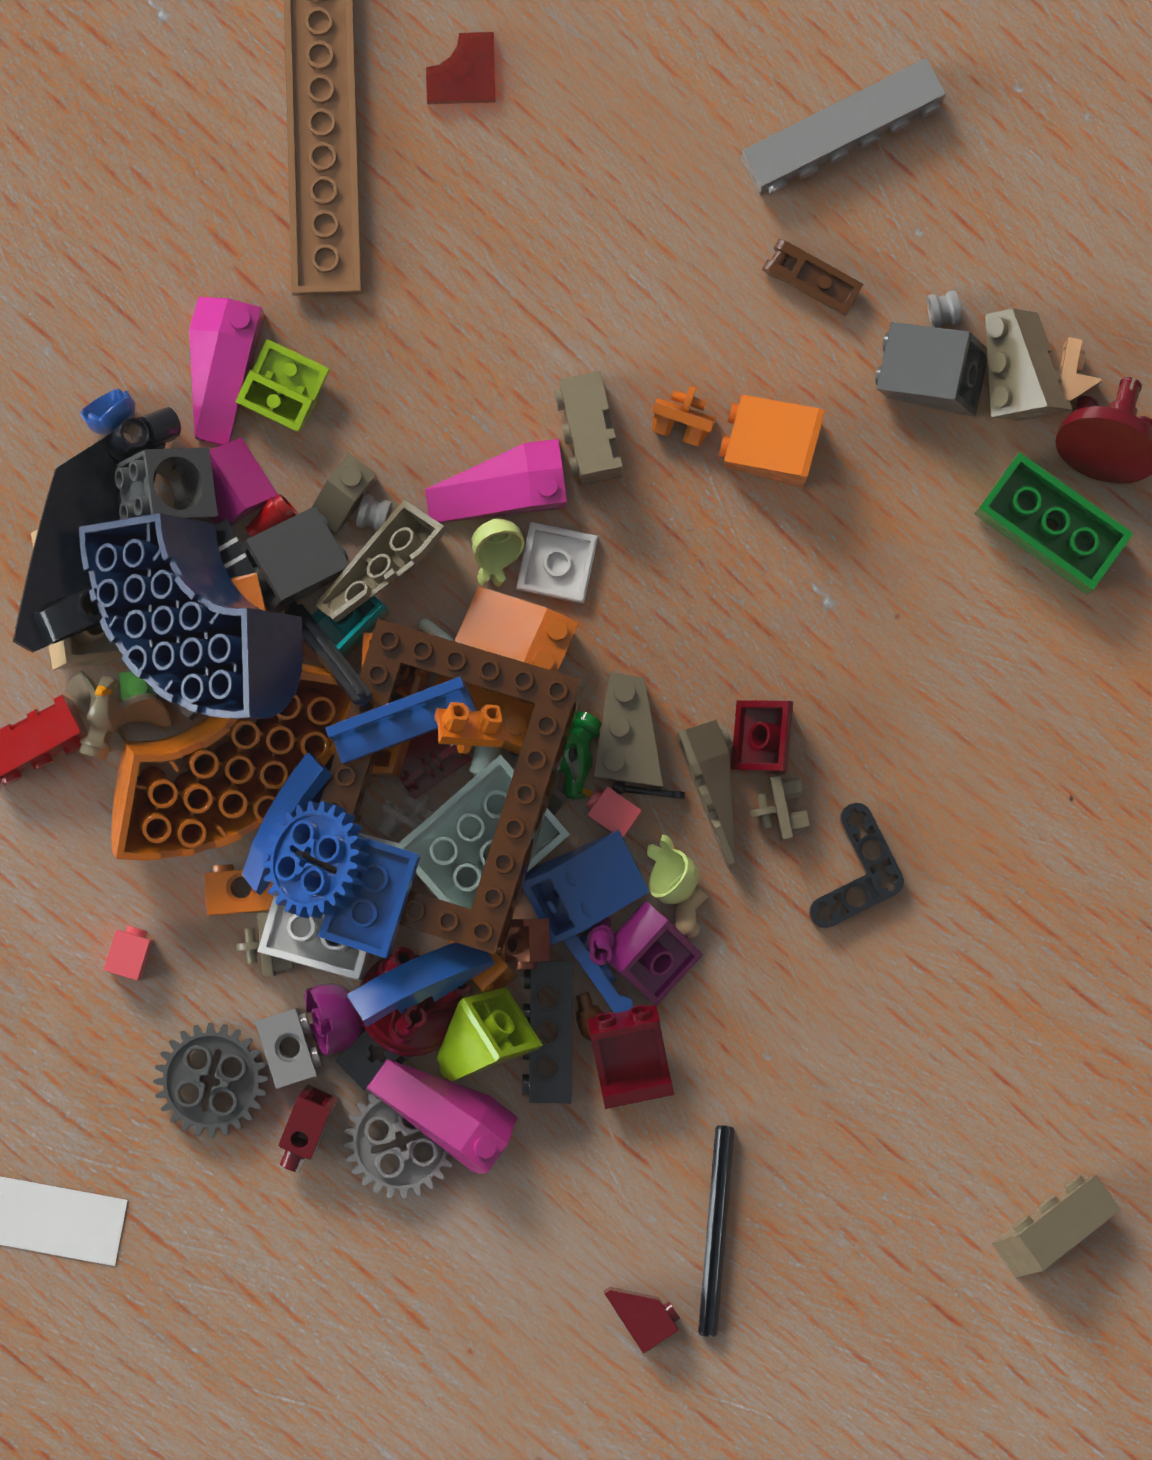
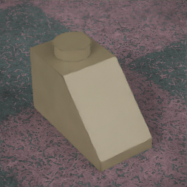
(344, 491)

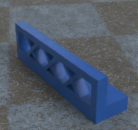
(396, 721)

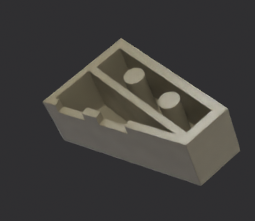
(1057, 1226)

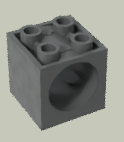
(186, 472)

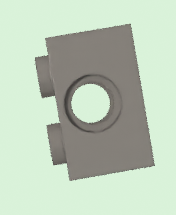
(272, 1033)

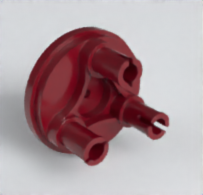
(1110, 440)
(421, 1026)

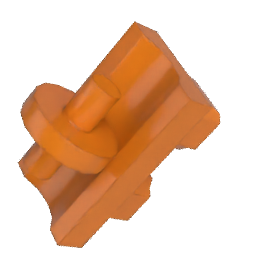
(668, 412)
(469, 728)

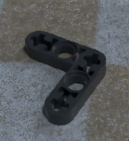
(867, 882)

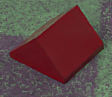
(762, 736)

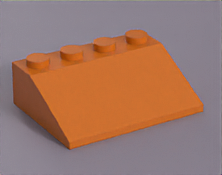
(517, 632)

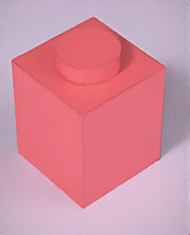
(612, 811)
(129, 953)

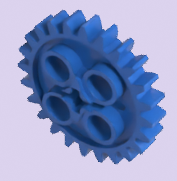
(328, 831)

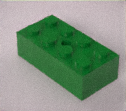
(1085, 535)

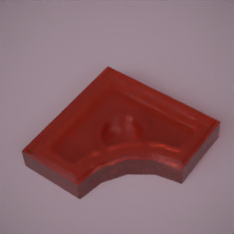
(466, 74)

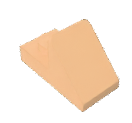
(1073, 360)

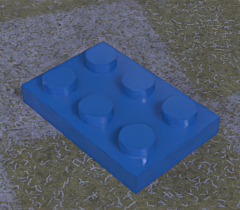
(375, 912)

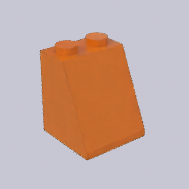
(772, 439)

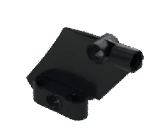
(78, 496)

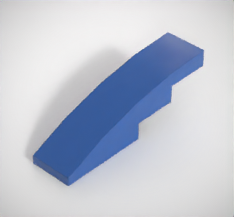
(297, 790)
(416, 980)

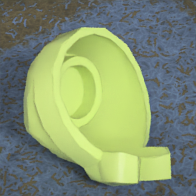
(496, 547)
(674, 873)

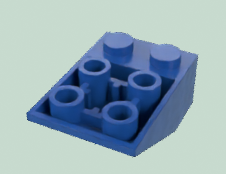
(584, 886)

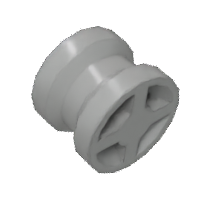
(944, 309)
(373, 512)

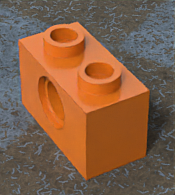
(221, 897)

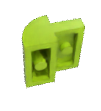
(283, 385)

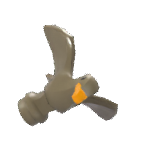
(108, 715)

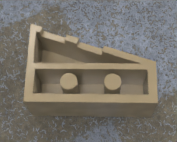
(1020, 367)
(588, 428)
(627, 736)

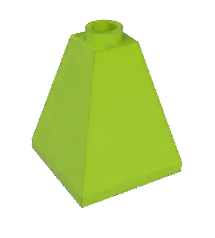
(485, 1034)

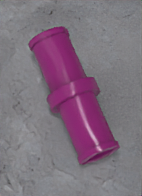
(600, 941)

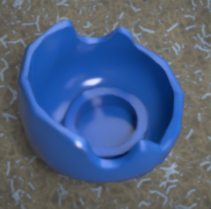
(108, 411)

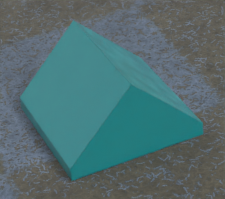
(349, 631)

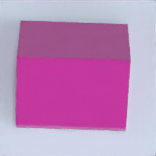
(238, 482)

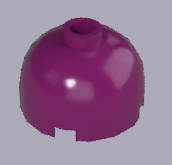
(334, 1018)

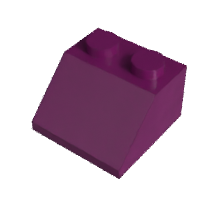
(652, 953)

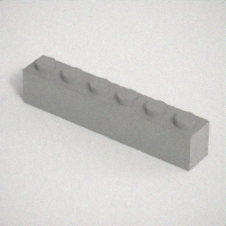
(843, 126)

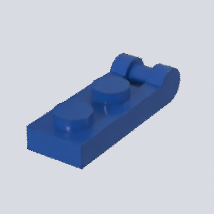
(599, 975)

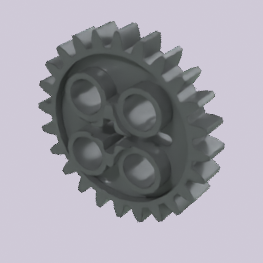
(242, 1088)

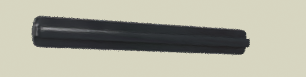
(331, 657)

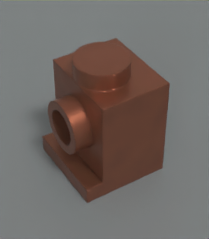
(527, 943)

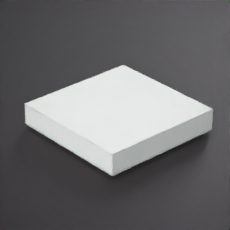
(557, 563)

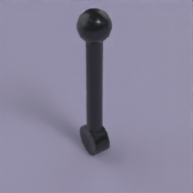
(621, 788)

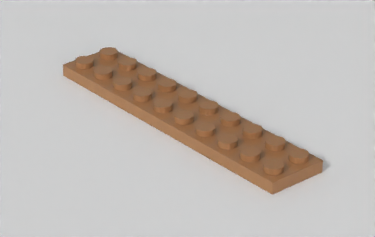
(322, 147)

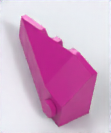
(221, 353)
(508, 484)
(455, 1117)

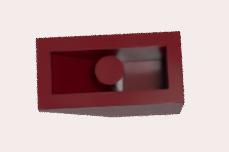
(644, 1316)

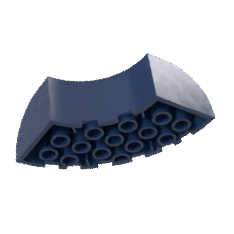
(186, 621)

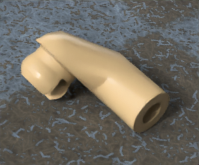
(686, 914)

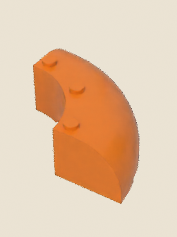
(219, 774)

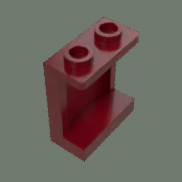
(630, 1056)

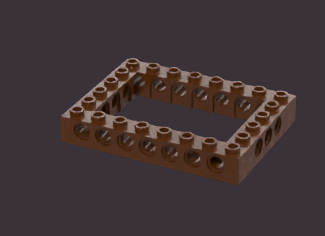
(554, 712)

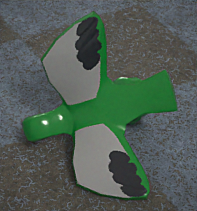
(577, 756)

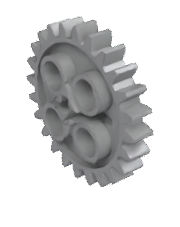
(409, 1171)

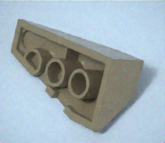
(390, 553)
(709, 766)

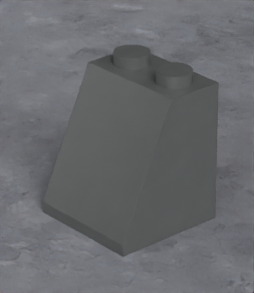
(932, 367)
(295, 558)

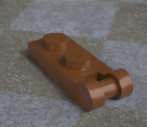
(813, 277)

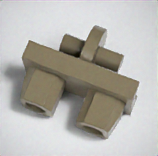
(787, 822)
(269, 963)

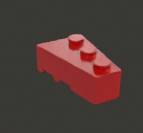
(40, 738)

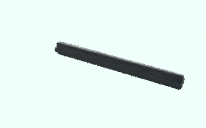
(716, 1231)

